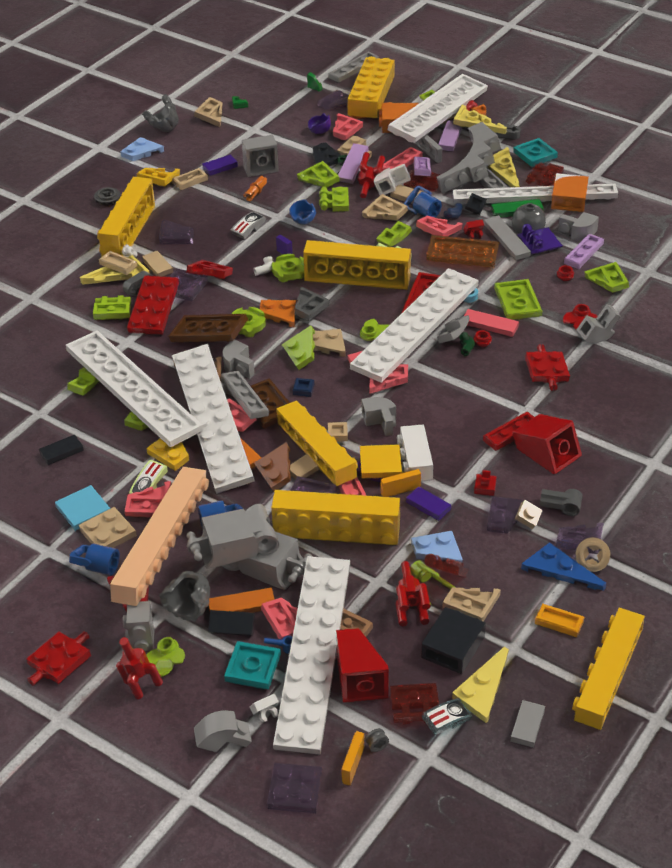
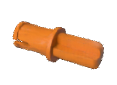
(255, 188)

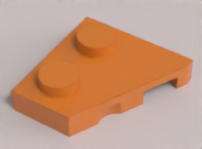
(279, 310)

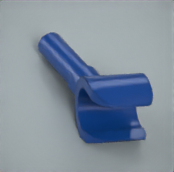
(285, 642)

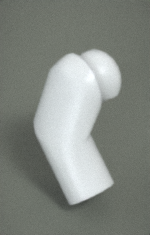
(128, 251)
(265, 268)

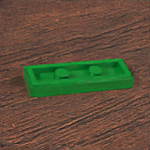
(507, 209)

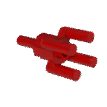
(367, 173)
(411, 593)
(135, 665)

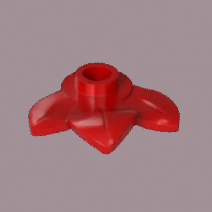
(577, 315)

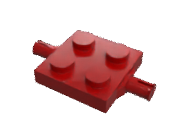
(547, 367)
(58, 657)

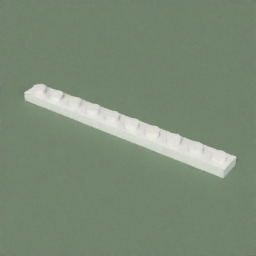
(544, 193)

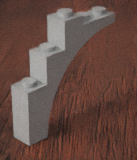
(474, 164)

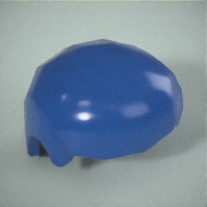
(302, 212)

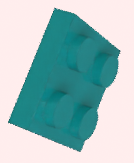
(535, 152)
(252, 665)

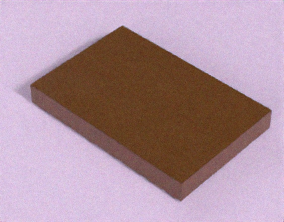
(272, 398)

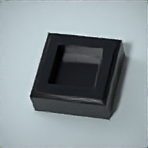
(475, 204)

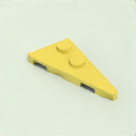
(469, 118)
(504, 168)
(106, 274)
(480, 688)

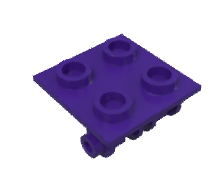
(539, 240)

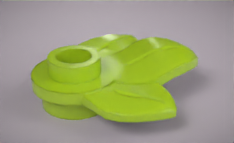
(371, 330)
(166, 655)

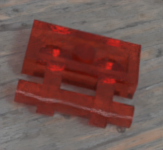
(544, 174)
(427, 182)
(450, 565)
(412, 697)

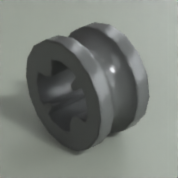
(377, 740)

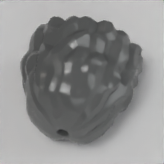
(166, 119)
(187, 596)

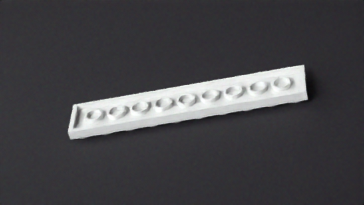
(437, 108)
(413, 325)
(134, 388)
(209, 406)
(312, 656)

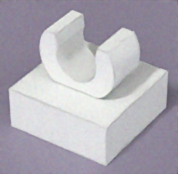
(264, 705)

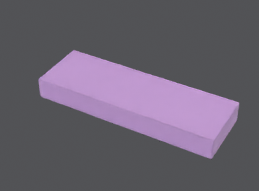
(449, 136)
(351, 165)
(422, 166)
(583, 251)

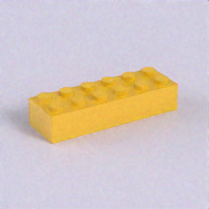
(371, 87)
(127, 216)
(357, 264)
(336, 517)

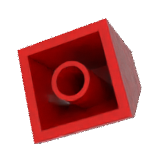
(548, 442)
(360, 667)

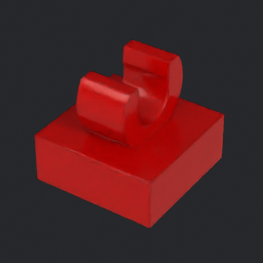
(474, 227)
(485, 483)

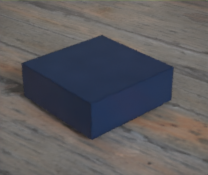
(303, 387)

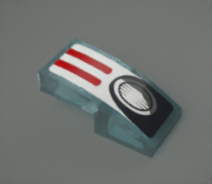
(446, 715)

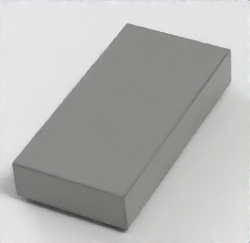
(527, 723)

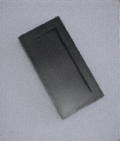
(61, 449)
(231, 622)

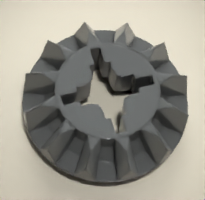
(107, 196)

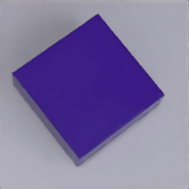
(283, 245)

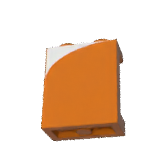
(569, 192)

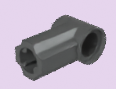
(567, 501)

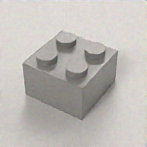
(260, 155)

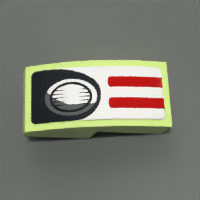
(149, 476)

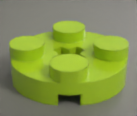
(288, 267)
(255, 322)

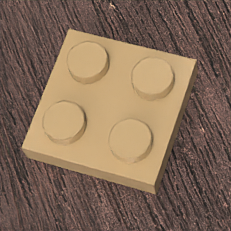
(108, 529)

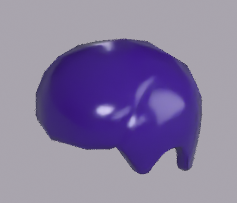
(319, 124)

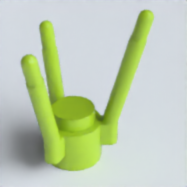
(424, 573)

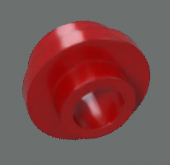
(565, 273)
(482, 338)

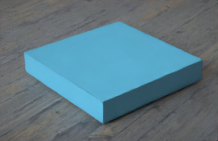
(81, 506)

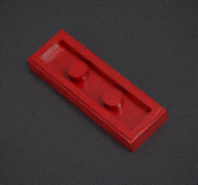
(503, 435)

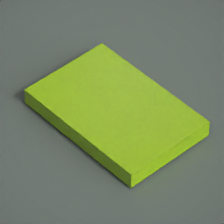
(518, 299)

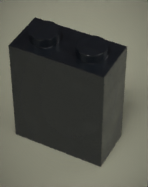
(453, 640)

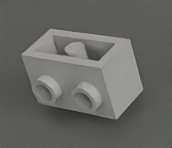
(139, 626)

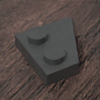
(310, 304)

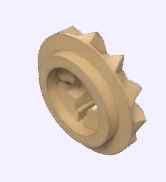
(594, 544)

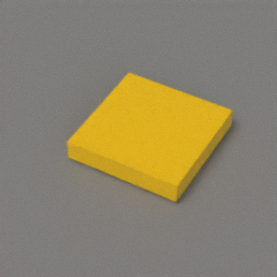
(380, 461)

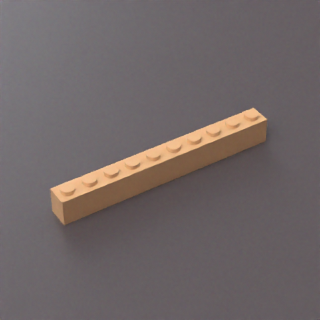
(158, 537)

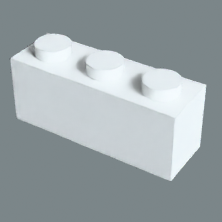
(415, 450)

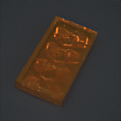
(462, 251)

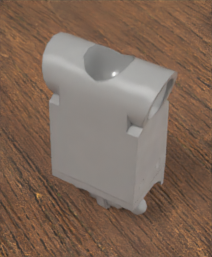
(233, 537)
(276, 568)

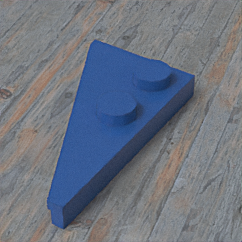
(557, 564)

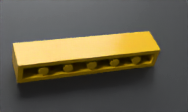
(317, 443)
(608, 669)

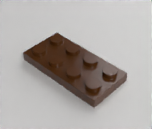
(208, 328)

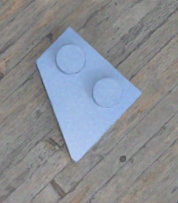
(140, 149)
(439, 544)

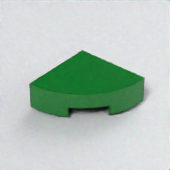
(313, 83)
(239, 103)

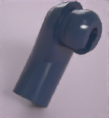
(453, 213)

